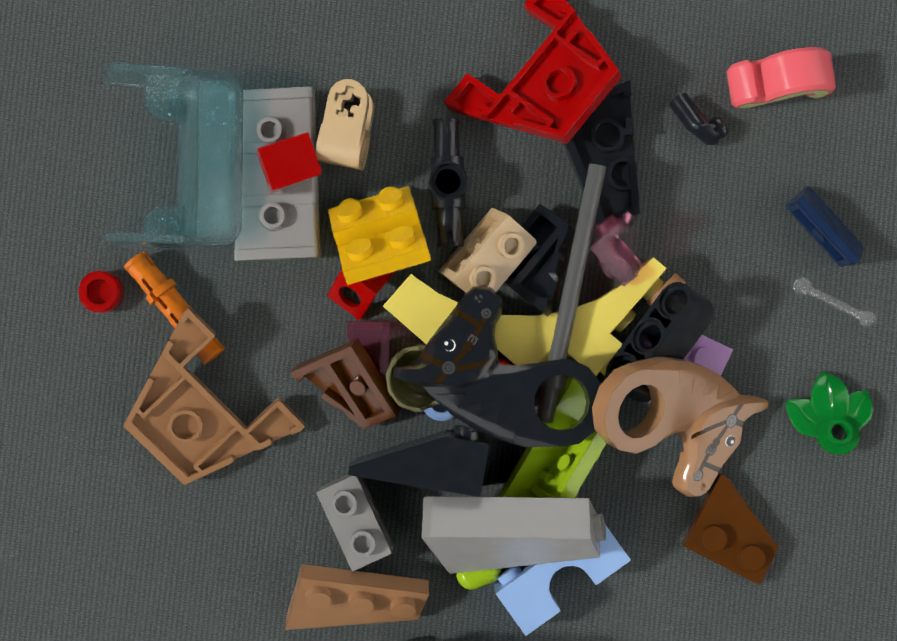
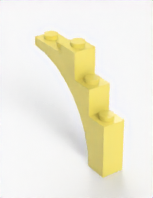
(529, 338)

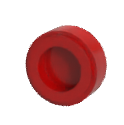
(101, 292)

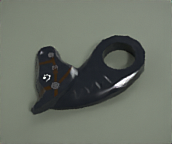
(467, 380)

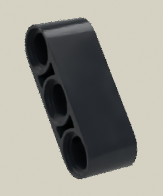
(665, 330)

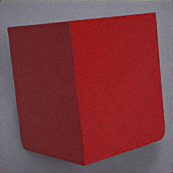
(288, 162)

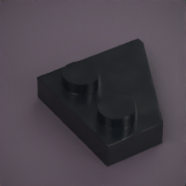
(541, 270)

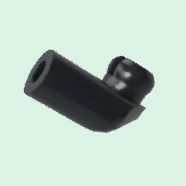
(695, 121)

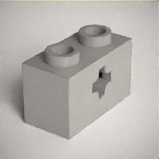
(355, 521)

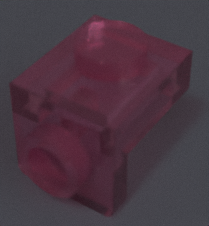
(613, 254)

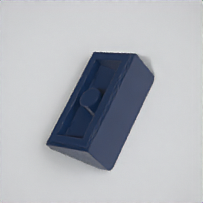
(825, 227)

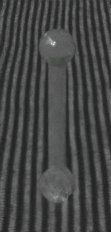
(803, 286)

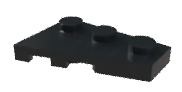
(609, 142)

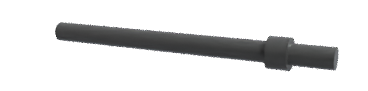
(572, 288)

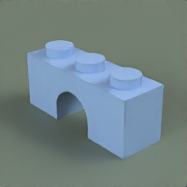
(526, 588)

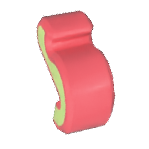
(781, 77)

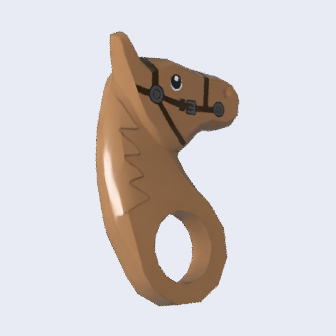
(684, 402)

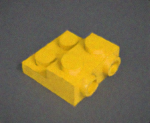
(378, 234)

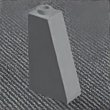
(510, 531)

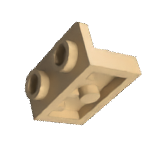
(489, 253)

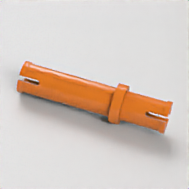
(166, 297)

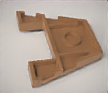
(187, 422)

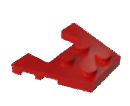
(555, 86)

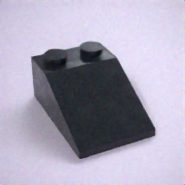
(436, 462)

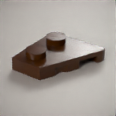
(350, 383)
(731, 533)

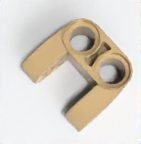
(344, 138)

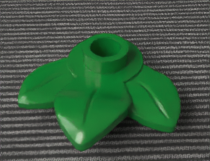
(831, 407)

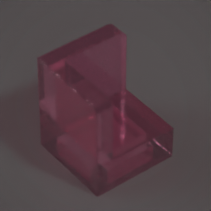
(376, 340)

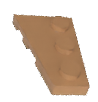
(352, 598)

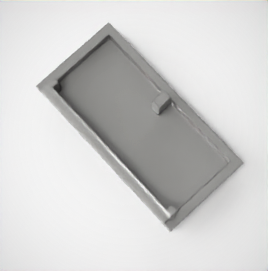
(287, 221)

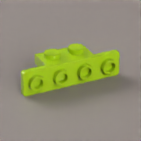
(557, 470)

